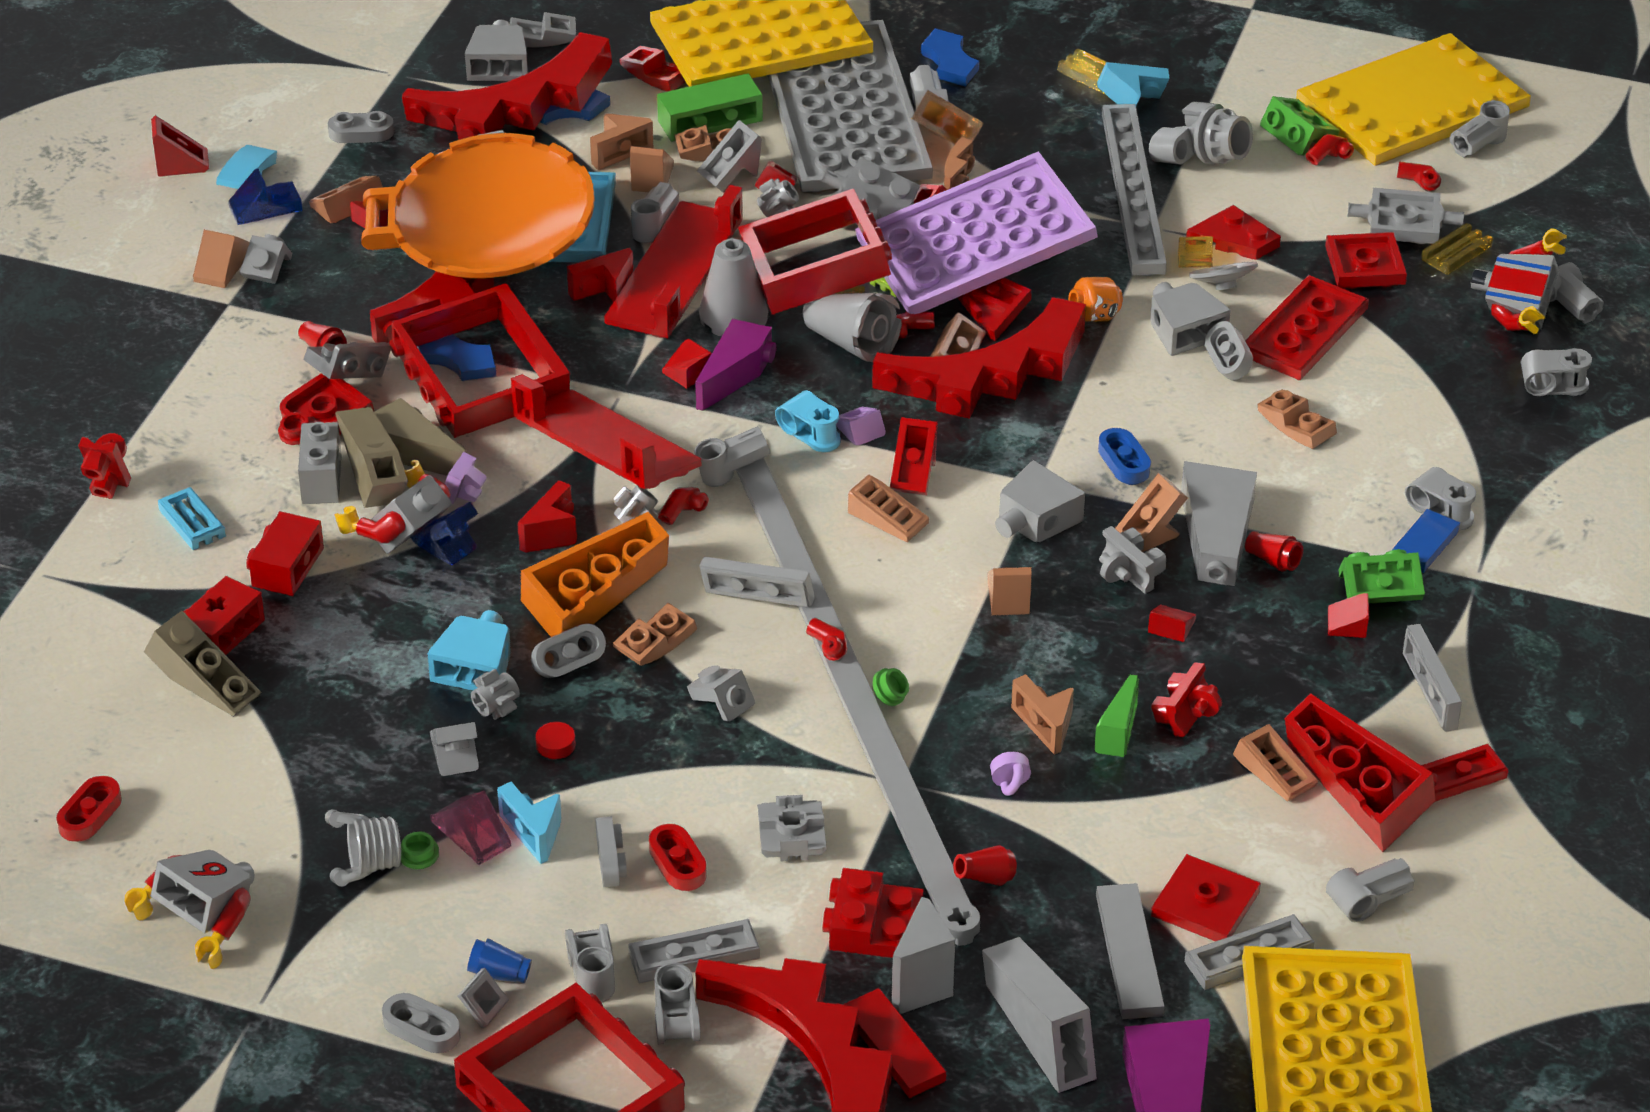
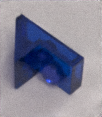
(257, 202)
(448, 535)

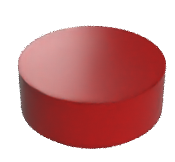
(555, 740)

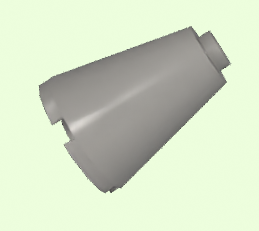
(732, 288)
(856, 322)

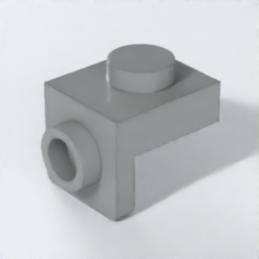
(265, 258)
(725, 688)

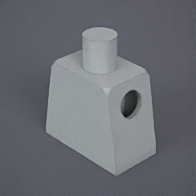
(496, 53)
(1185, 315)
(1039, 504)

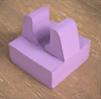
(464, 479)

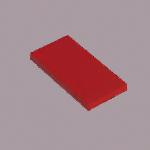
(1305, 327)

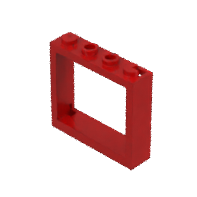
(824, 276)
(461, 315)
(476, 1065)

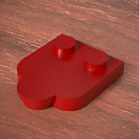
(317, 402)

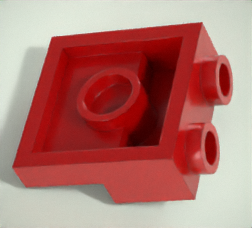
(867, 913)

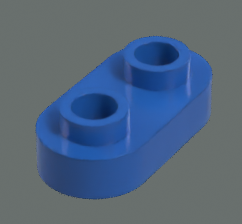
(1124, 456)

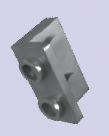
(349, 360)

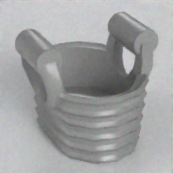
(371, 845)

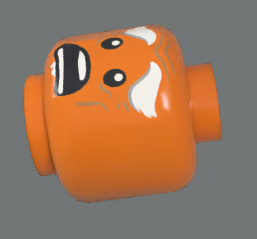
(1100, 295)

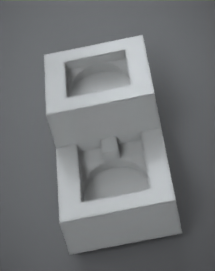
(552, 31)

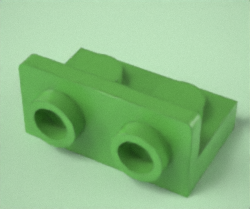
(1295, 124)
(1384, 577)

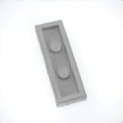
(757, 581)
(1432, 677)
(724, 942)
(1222, 959)

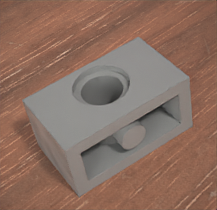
(319, 463)

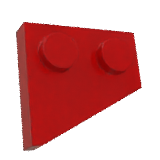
(1237, 233)
(996, 305)

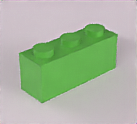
(711, 104)

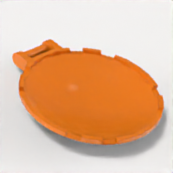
(484, 207)

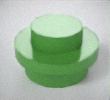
(890, 686)
(419, 850)

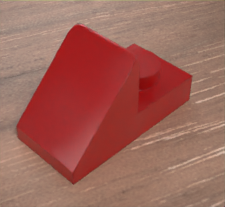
(600, 275)
(914, 456)
(549, 521)

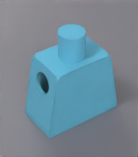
(470, 650)

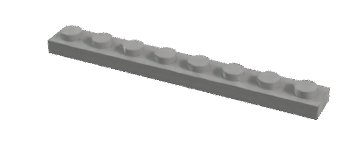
(1133, 190)

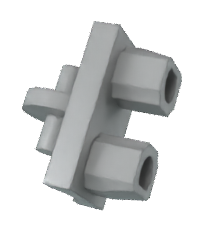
(1126, 561)

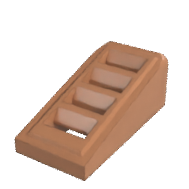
(871, 492)
(1269, 741)

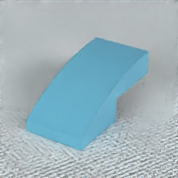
(244, 163)

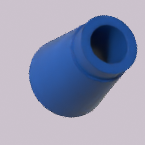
(499, 961)

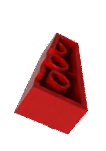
(1362, 772)

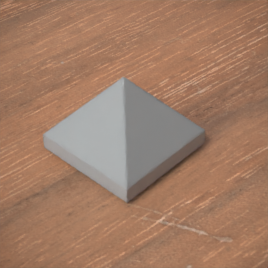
(483, 998)

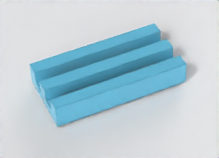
(201, 534)

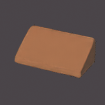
(336, 203)
(959, 337)

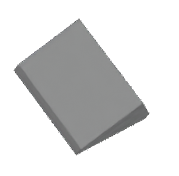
(923, 961)

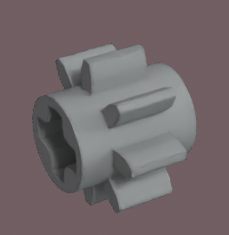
(777, 197)
(634, 503)
(495, 694)

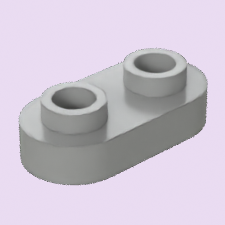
(360, 127)
(1228, 350)
(566, 650)
(608, 840)
(426, 1023)

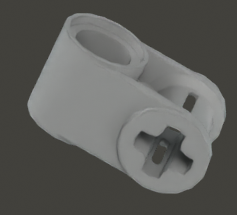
(1554, 372)
(1443, 495)
(592, 960)
(675, 1004)

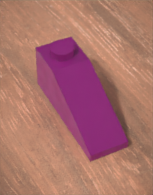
(735, 361)

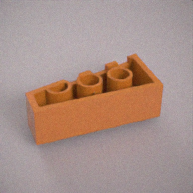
(594, 575)

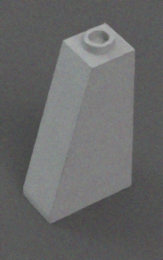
(1217, 518)
(1043, 1012)

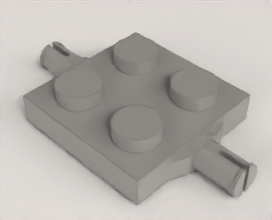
(881, 188)
(1409, 214)

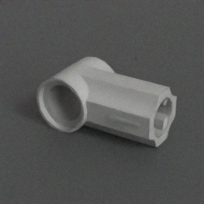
(922, 80)
(1484, 129)
(652, 211)
(1575, 294)
(723, 457)
(1363, 891)

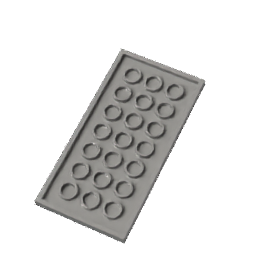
(850, 112)

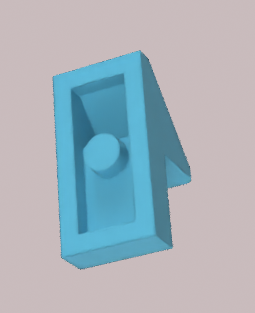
(1129, 82)
(532, 823)

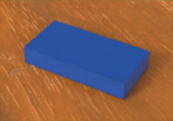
(1428, 537)

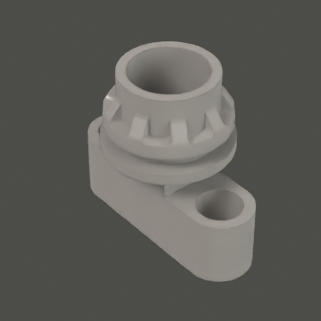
(1209, 132)

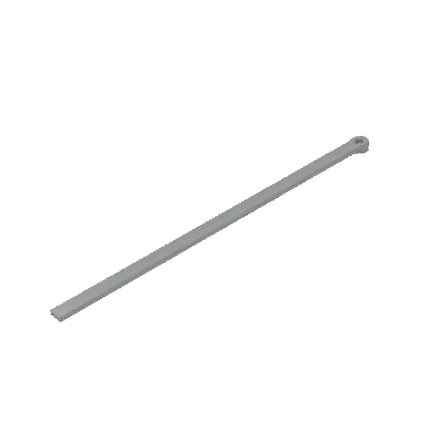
(866, 717)

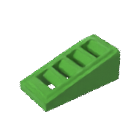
(1116, 723)

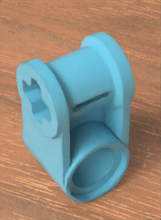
(810, 421)

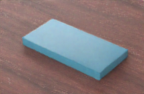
(595, 236)

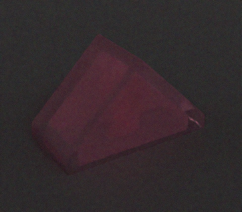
(473, 827)

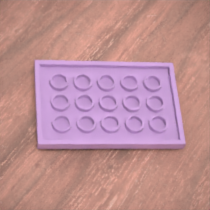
(980, 233)

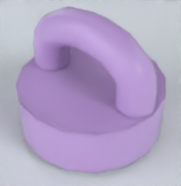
(1010, 771)

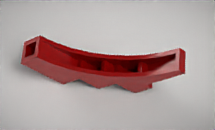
(521, 102)
(433, 292)
(998, 370)
(825, 1032)

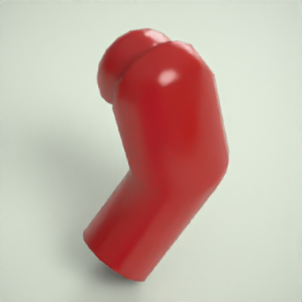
(1332, 146)
(1422, 174)
(921, 320)
(682, 499)
(833, 639)

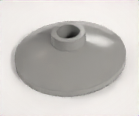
(1224, 275)

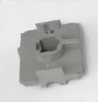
(791, 828)

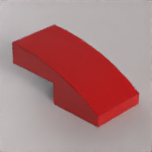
(651, 67)

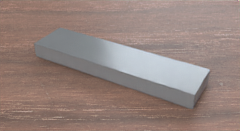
(1129, 951)

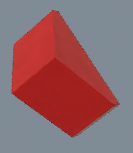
(176, 151)

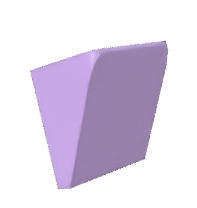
(861, 425)

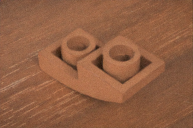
(697, 144)
(959, 163)
(1292, 417)
(657, 637)

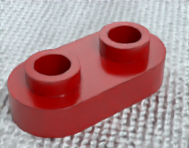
(89, 808)
(683, 863)

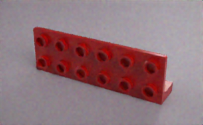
(675, 265)
(600, 434)

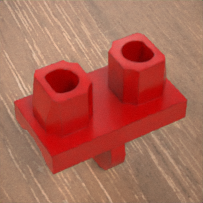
(105, 464)
(1188, 700)

